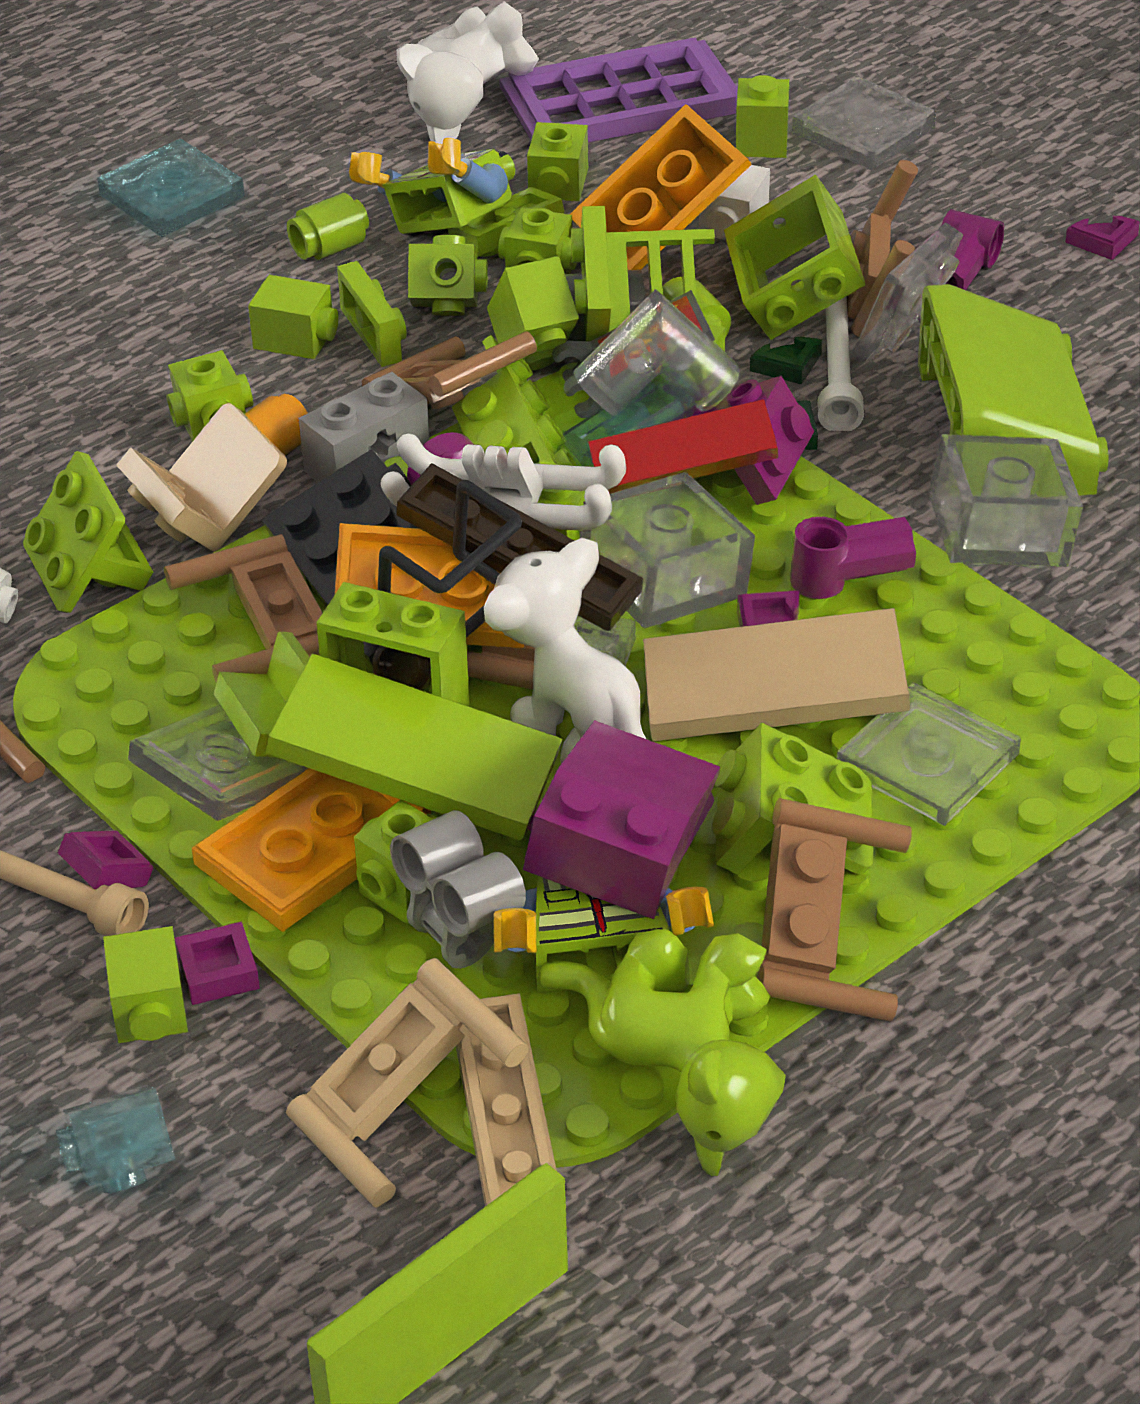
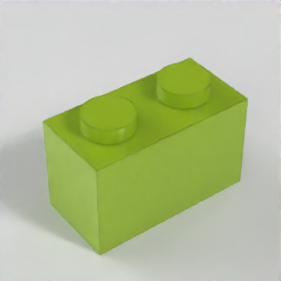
(537, 301)

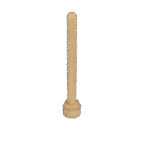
(110, 908)

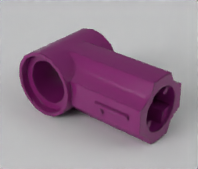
(978, 247)
(831, 553)

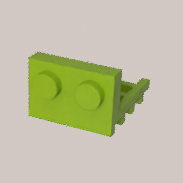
(603, 258)

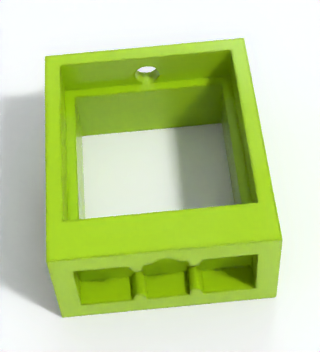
(760, 244)
(399, 624)

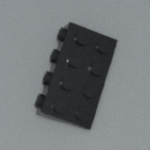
(314, 517)

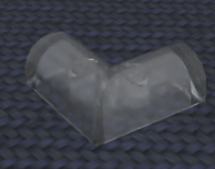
(651, 343)

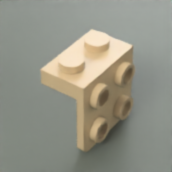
(211, 482)

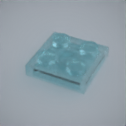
(171, 187)

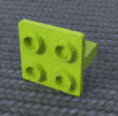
(83, 538)

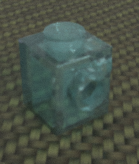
(115, 1139)

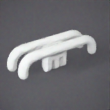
(520, 481)

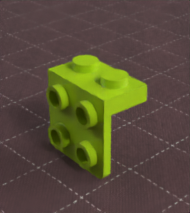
(784, 767)

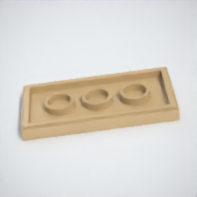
(775, 674)

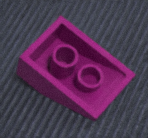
(619, 818)

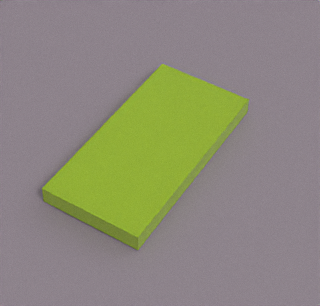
(414, 746)
(445, 1297)

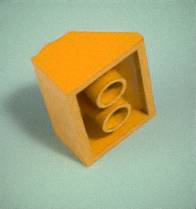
(667, 180)

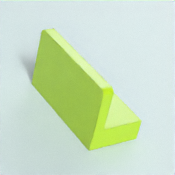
(257, 699)

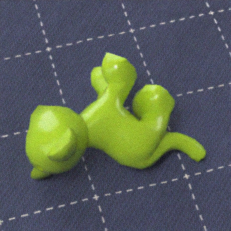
(652, 1022)

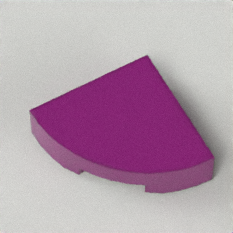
(1103, 238)
(767, 607)

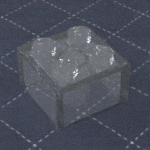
(1005, 501)
(680, 545)

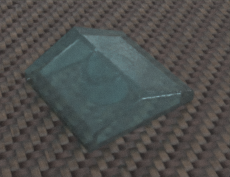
(652, 406)

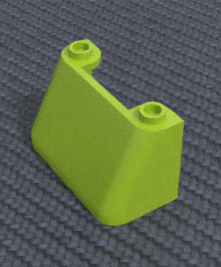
(1007, 377)

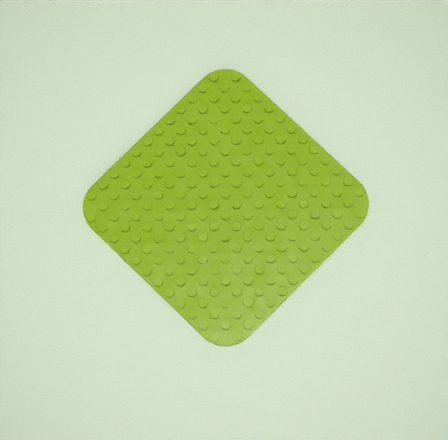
(351, 959)

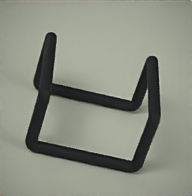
(468, 560)

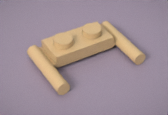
(389, 1064)

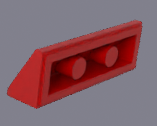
(694, 445)

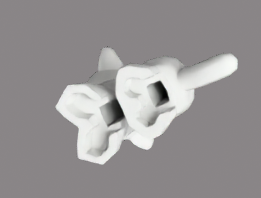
(453, 63)
(537, 606)

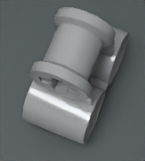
(455, 885)

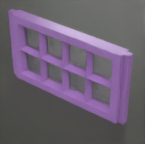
(624, 89)

